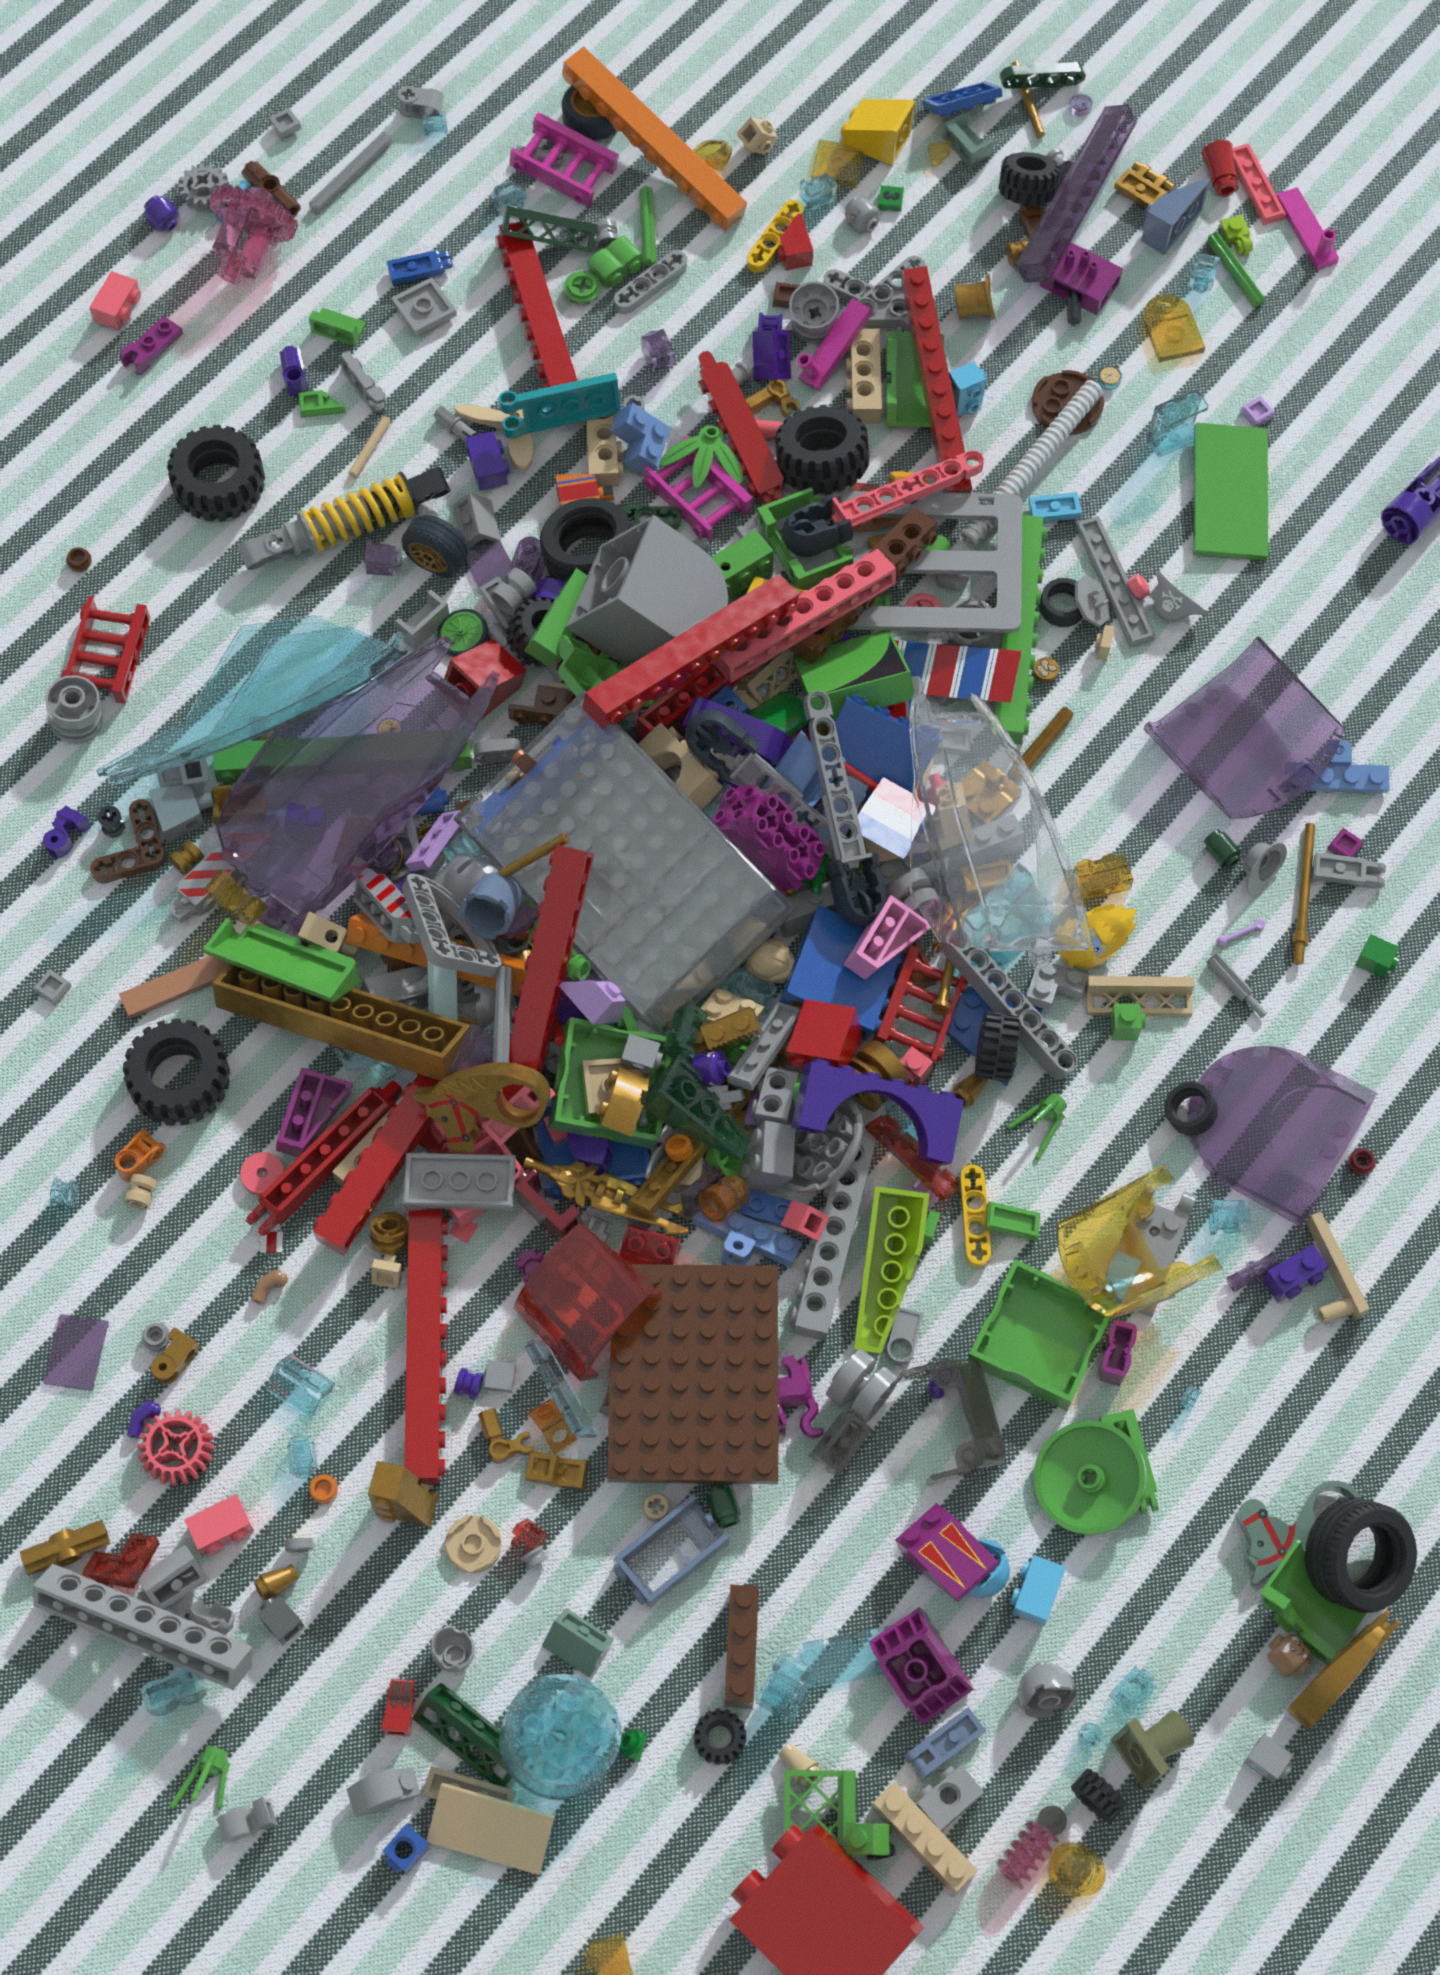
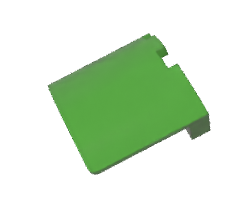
(903, 388)
(1300, 1608)

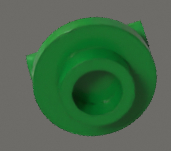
(633, 1744)

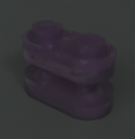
(529, 558)

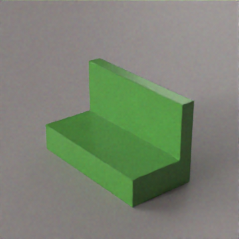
(336, 326)

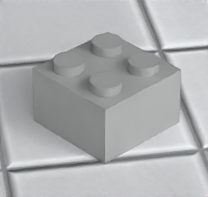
(769, 1157)

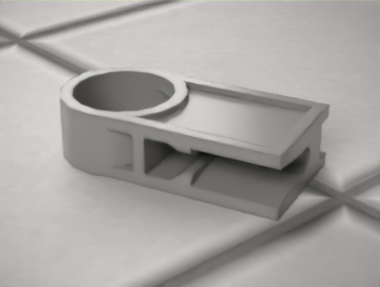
(904, 1330)

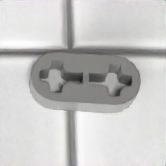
(496, 750)

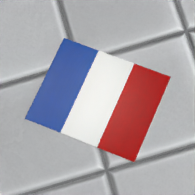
(888, 818)

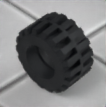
(1028, 178)
(521, 630)
(997, 1046)

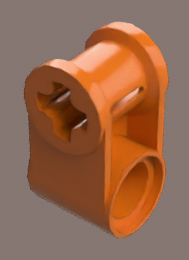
(141, 1151)

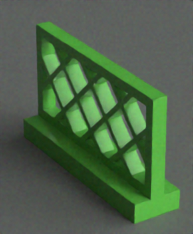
(846, 1800)

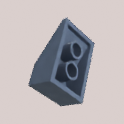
(1173, 215)

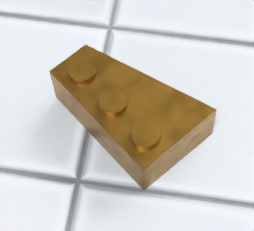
(399, 1497)

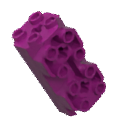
(768, 837)

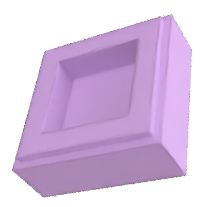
(1257, 412)

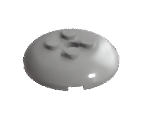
(827, 1155)

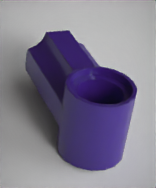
(293, 371)

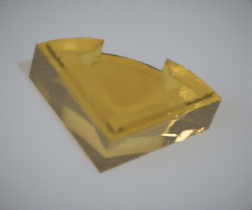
(938, 152)

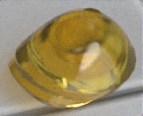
(714, 153)
(1076, 1870)

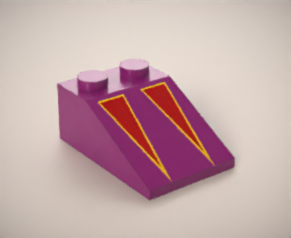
(946, 1552)

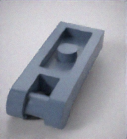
(945, 1743)

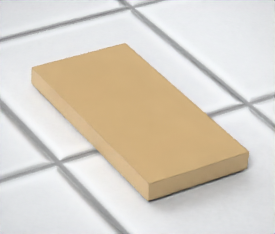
(490, 1828)

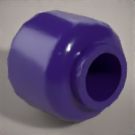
(161, 213)

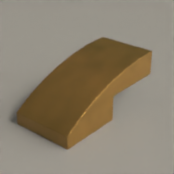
(557, 1471)

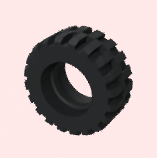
(819, 429)
(208, 448)
(169, 1041)

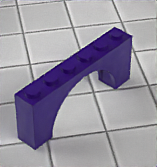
(932, 1114)

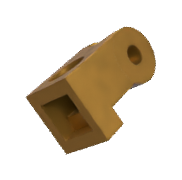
(175, 1358)

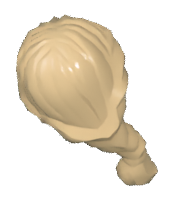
(771, 961)

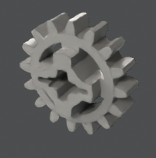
(202, 183)

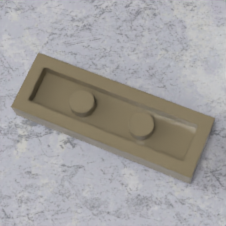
(438, 1776)

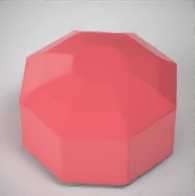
(1138, 586)

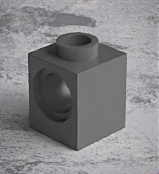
(280, 1619)

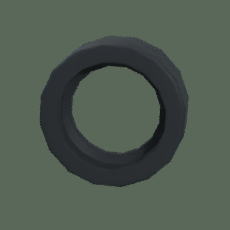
(1053, 616)
(1198, 1125)

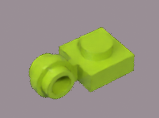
(1237, 232)

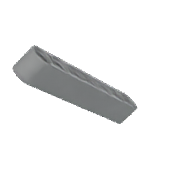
(996, 999)

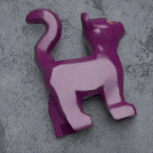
(797, 1391)

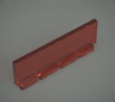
(906, 1150)

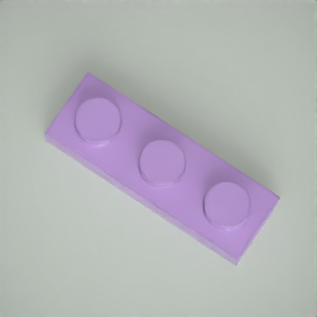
(433, 842)

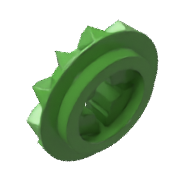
(575, 282)

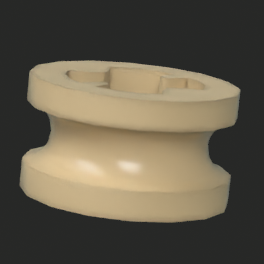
(663, 1504)

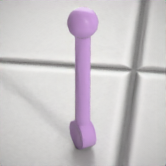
(1259, 925)

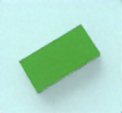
(1012, 1221)

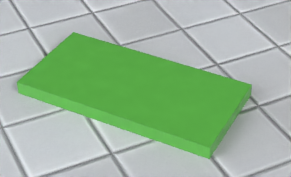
(1230, 491)

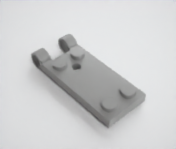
(1170, 1228)

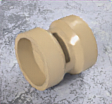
(140, 1191)

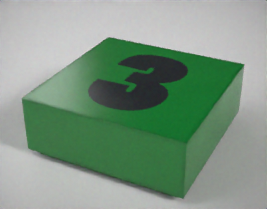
(891, 198)

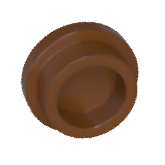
(78, 559)

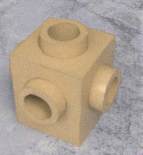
(757, 135)

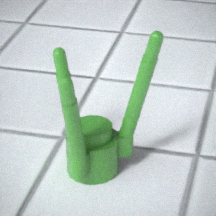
(1049, 1109)
(209, 1763)

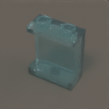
(1174, 422)

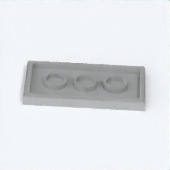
(459, 1181)

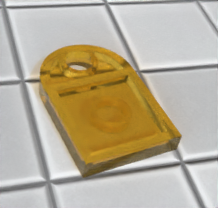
(1172, 330)

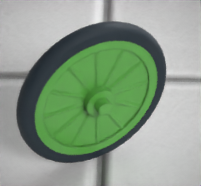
(465, 628)

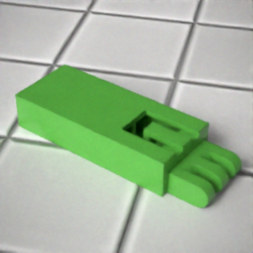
(1127, 1423)

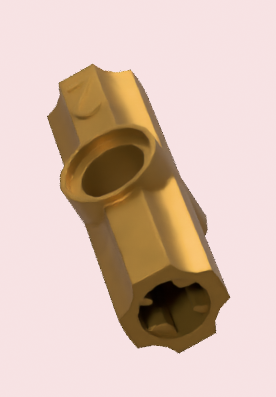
(65, 1547)

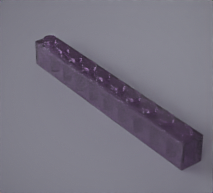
(1076, 194)

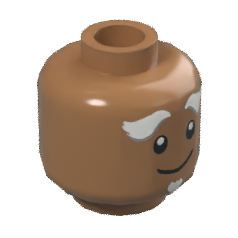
(1289, 1655)

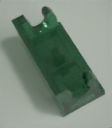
(684, 1031)

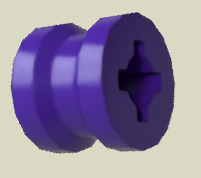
(468, 1383)

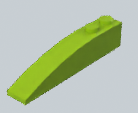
(890, 1259)

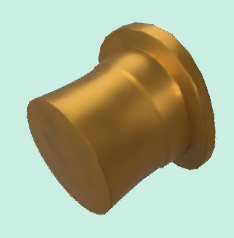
(974, 299)

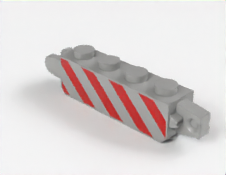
(191, 890)
(385, 907)

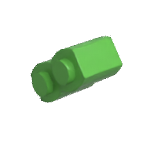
(615, 262)

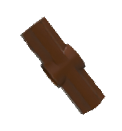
(260, 178)

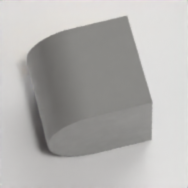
(646, 591)

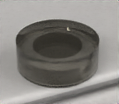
(1052, 1819)

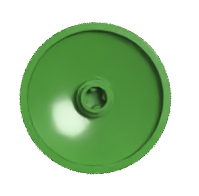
(1090, 1478)

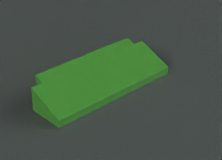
(285, 960)

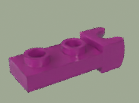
(150, 345)

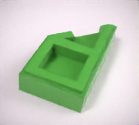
(318, 403)

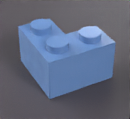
(643, 434)

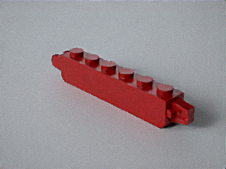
(741, 429)
(322, 1157)

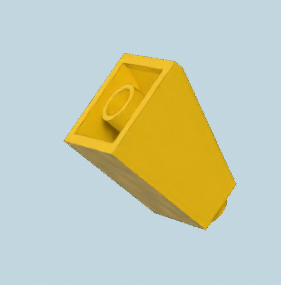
(879, 127)

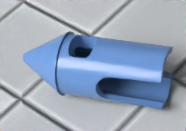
(801, 771)

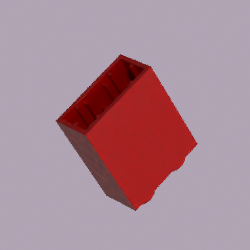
(822, 1911)

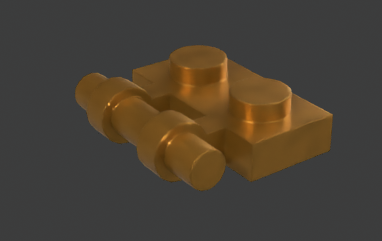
(1139, 189)

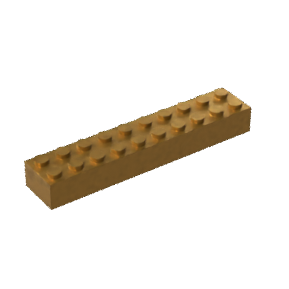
(353, 1022)

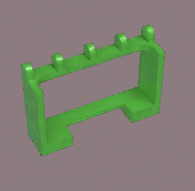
(781, 508)

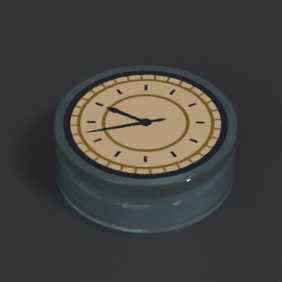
(1109, 377)

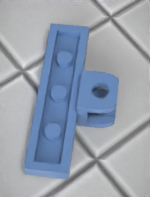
(1344, 777)
(746, 1236)

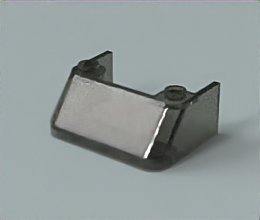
(987, 1446)

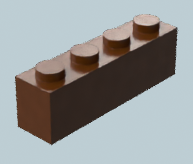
(741, 1646)

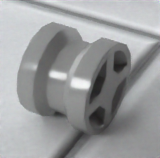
(1064, 162)

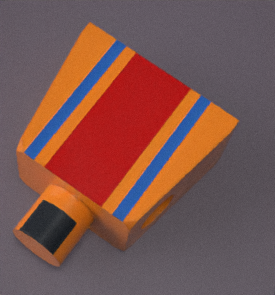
(580, 486)

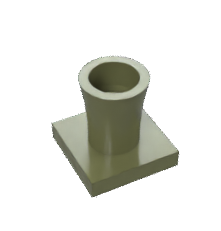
(1146, 1749)

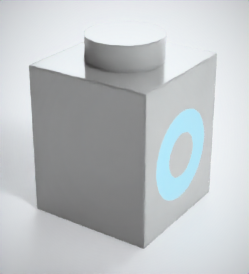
(1269, 1759)

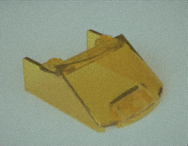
(1110, 1225)

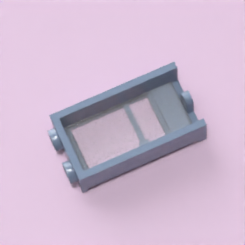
(669, 1552)

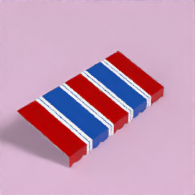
(962, 670)

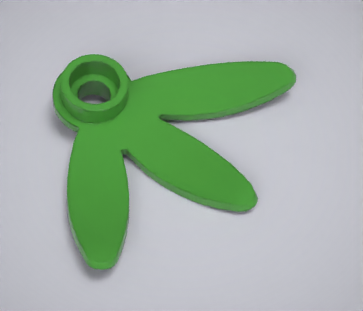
(707, 442)

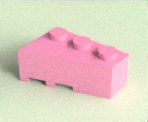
(886, 937)

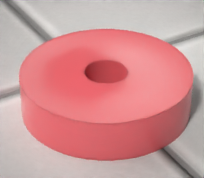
(254, 1165)

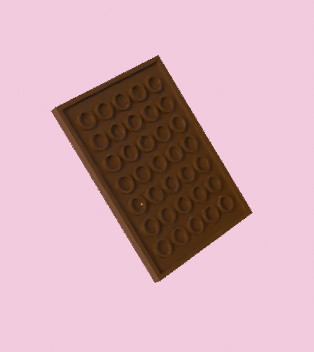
(697, 1379)

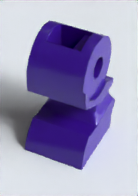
(57, 840)

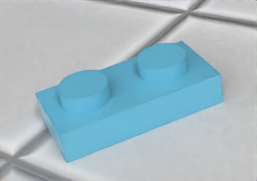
(1055, 507)

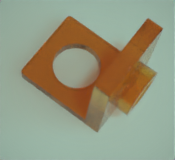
(549, 1420)

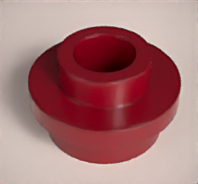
(1366, 1156)

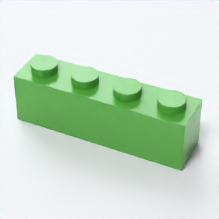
(546, 639)

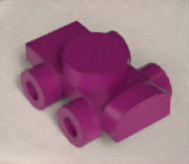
(528, 1261)

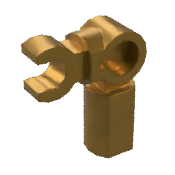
(776, 393)
(501, 1449)

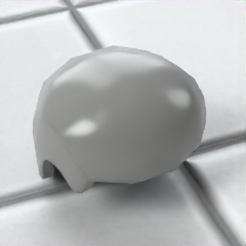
(215, 1617)
(452, 1649)

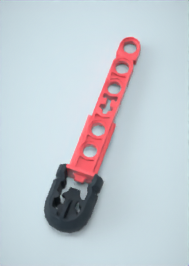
(808, 533)

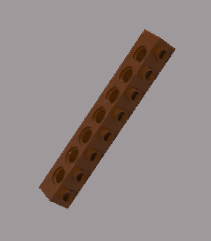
(901, 547)

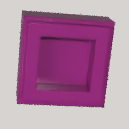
(1345, 844)

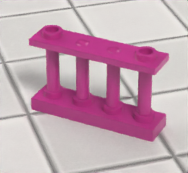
(573, 142)
(722, 483)

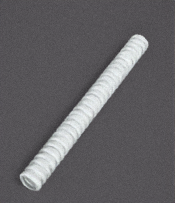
(1038, 455)

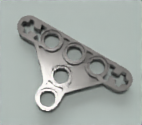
(883, 311)

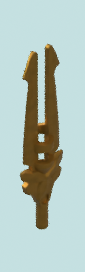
(580, 1182)

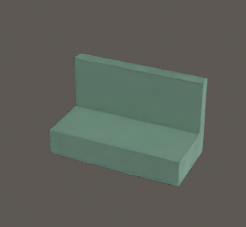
(577, 1641)

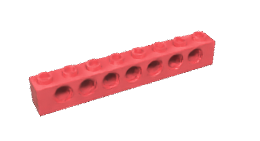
(814, 610)

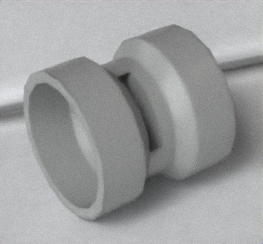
(605, 231)

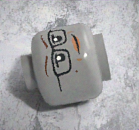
(862, 214)

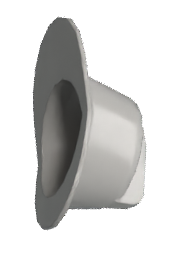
(1262, 864)

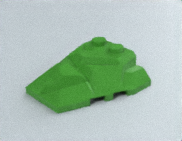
(585, 670)

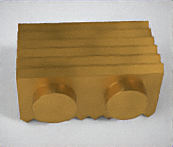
(731, 1029)

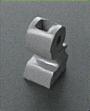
(247, 1821)

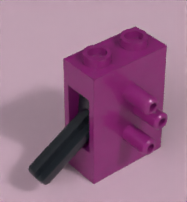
(1083, 281)

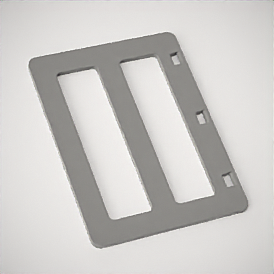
(1003, 563)

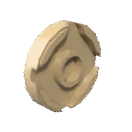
(473, 1544)

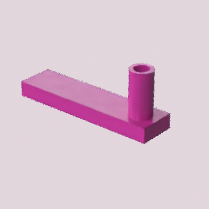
(1315, 241)
(834, 346)

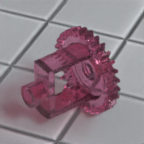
(249, 211)

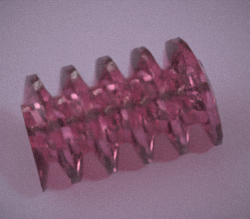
(1025, 1853)

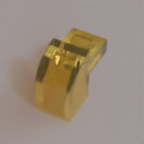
(235, 899)

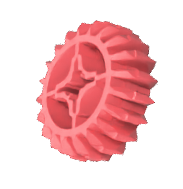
(167, 1454)

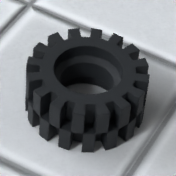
(715, 1754)
(1098, 1796)

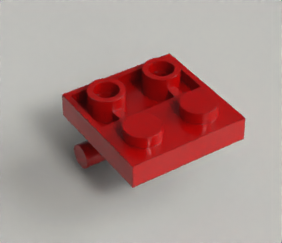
(648, 1247)

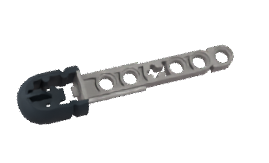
(747, 766)
(865, 903)

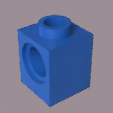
(405, 1836)

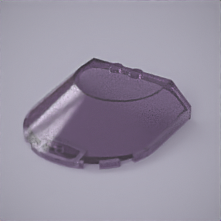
(1277, 1126)

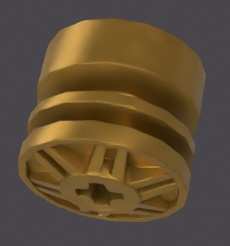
(877, 1059)

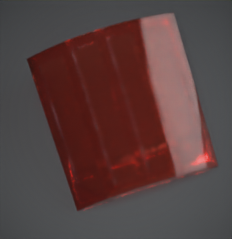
(581, 1298)

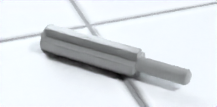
(1234, 982)

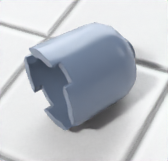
(491, 905)

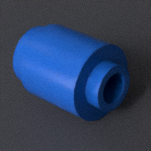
(434, 803)

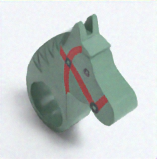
(1271, 1537)

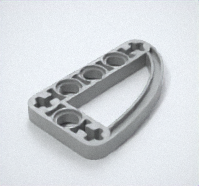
(421, 898)

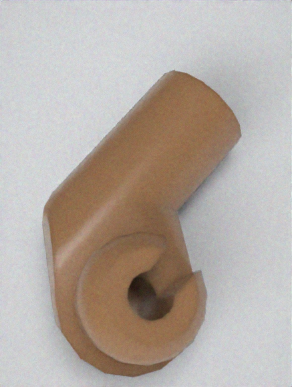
(266, 1282)

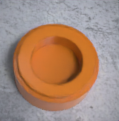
(678, 1147)
(323, 1489)

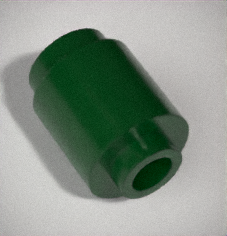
(1222, 848)
(723, 1506)

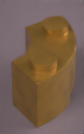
(623, 1101)

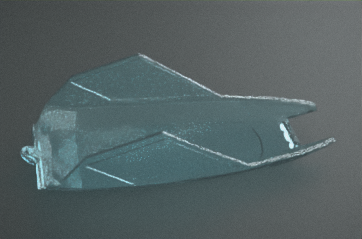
(260, 682)

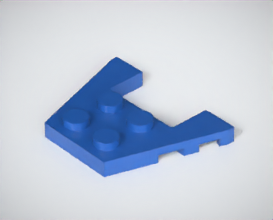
(967, 1020)

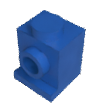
(727, 697)

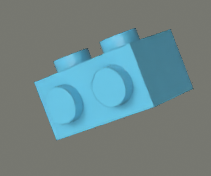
(968, 388)
(1038, 1590)

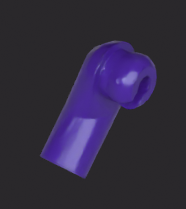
(138, 1416)

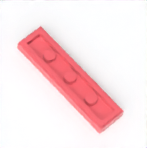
(1257, 185)

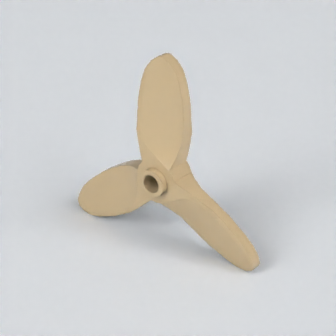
(519, 449)

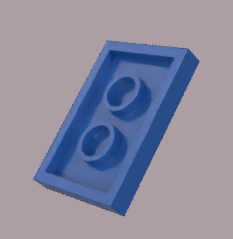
(962, 98)

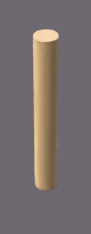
(369, 447)

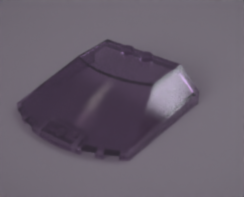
(1250, 735)

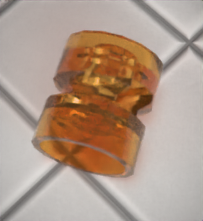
(724, 1198)

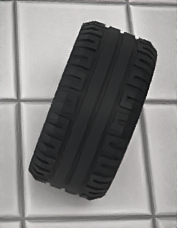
(574, 522)
(1392, 1561)

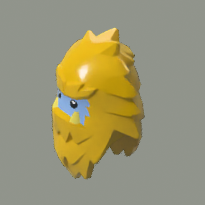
(1109, 932)

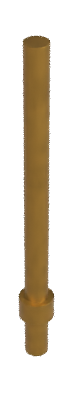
(1301, 937)

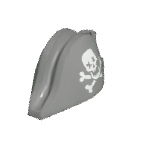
(1171, 603)

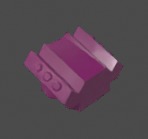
(920, 1666)

